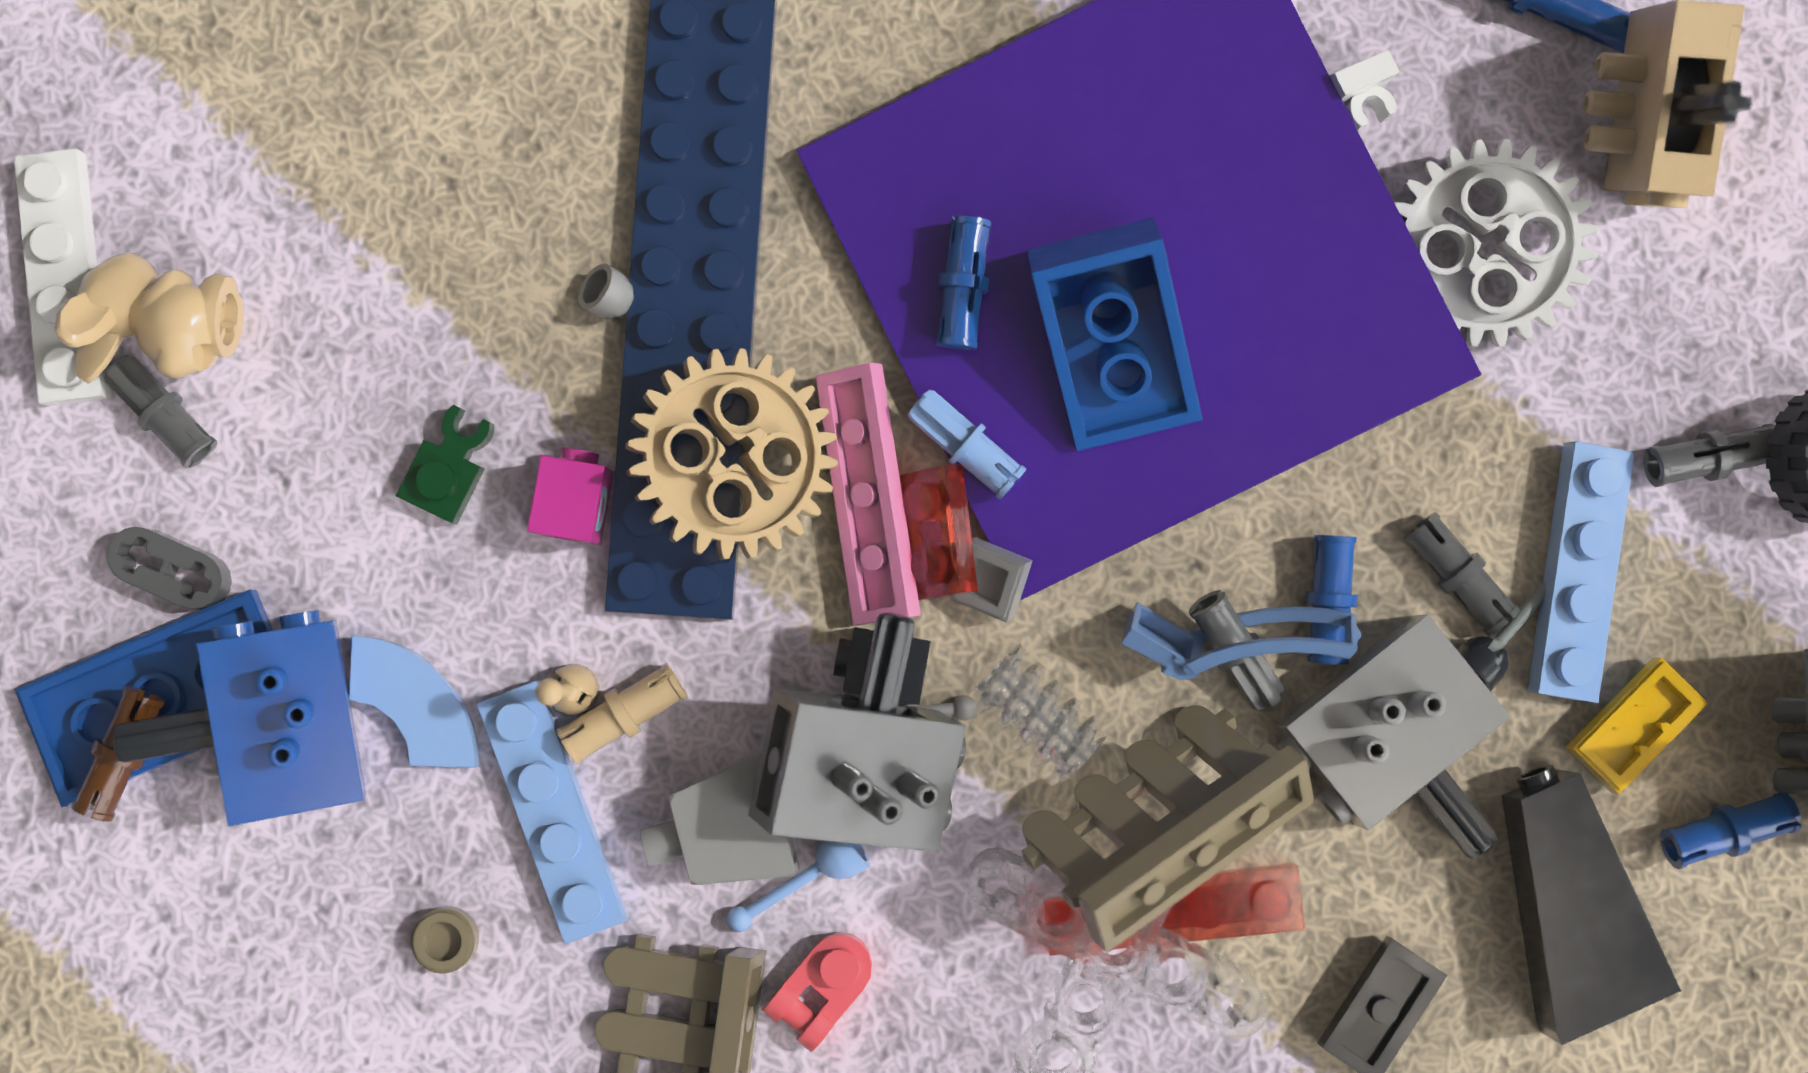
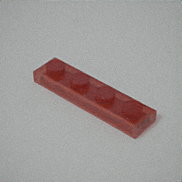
(1224, 906)

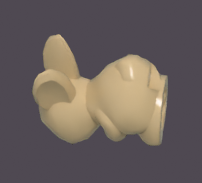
(172, 320)

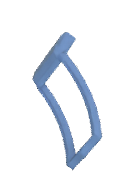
(1182, 651)

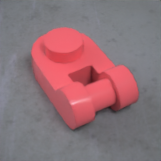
(835, 968)

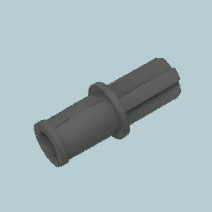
(159, 411)
(1223, 628)

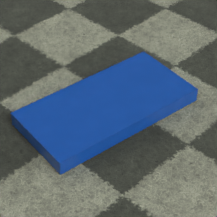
(79, 701)

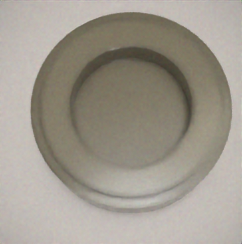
(444, 939)

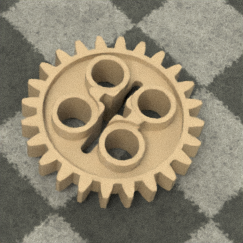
(688, 493)

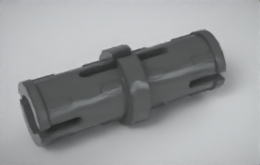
(1708, 456)
(1462, 574)

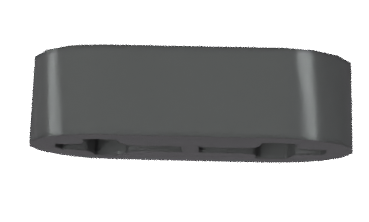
(163, 581)

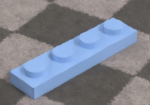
(1581, 572)
(552, 813)

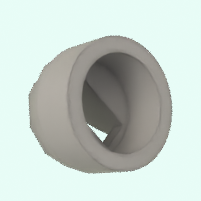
(606, 292)

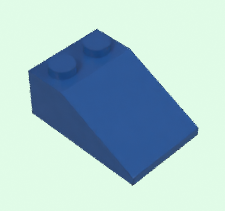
(1115, 333)

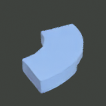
(417, 699)

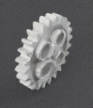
(1524, 196)

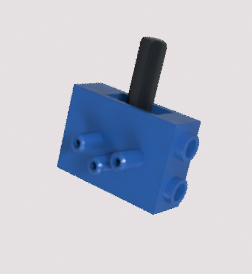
(273, 718)

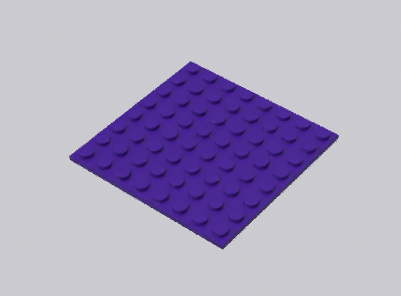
(1274, 224)

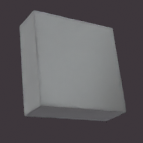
(999, 581)

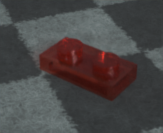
(939, 532)

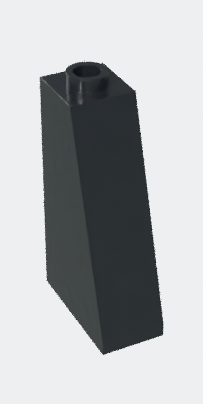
(1578, 912)

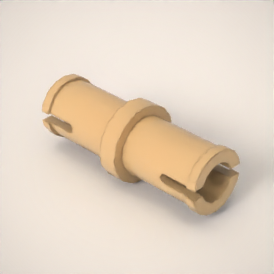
(621, 713)

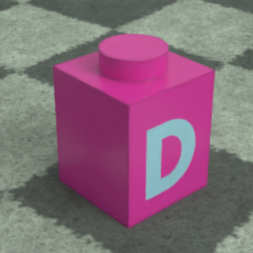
(571, 497)

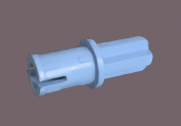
(965, 443)

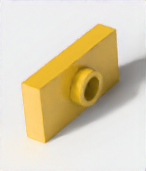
(1636, 725)

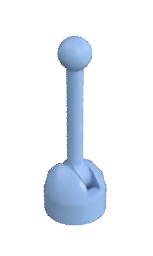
(833, 859)

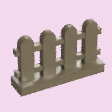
(1186, 847)
(705, 979)

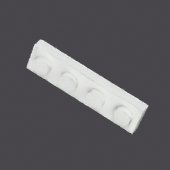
(56, 258)

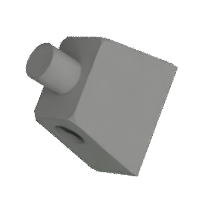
(717, 834)

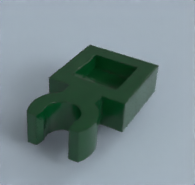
(443, 476)

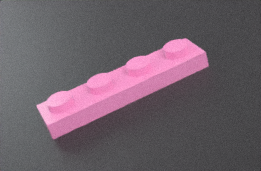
(868, 493)

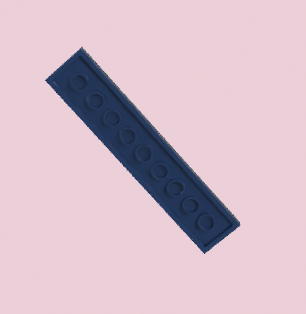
(691, 276)

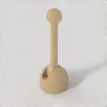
(566, 693)

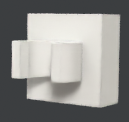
(1365, 85)

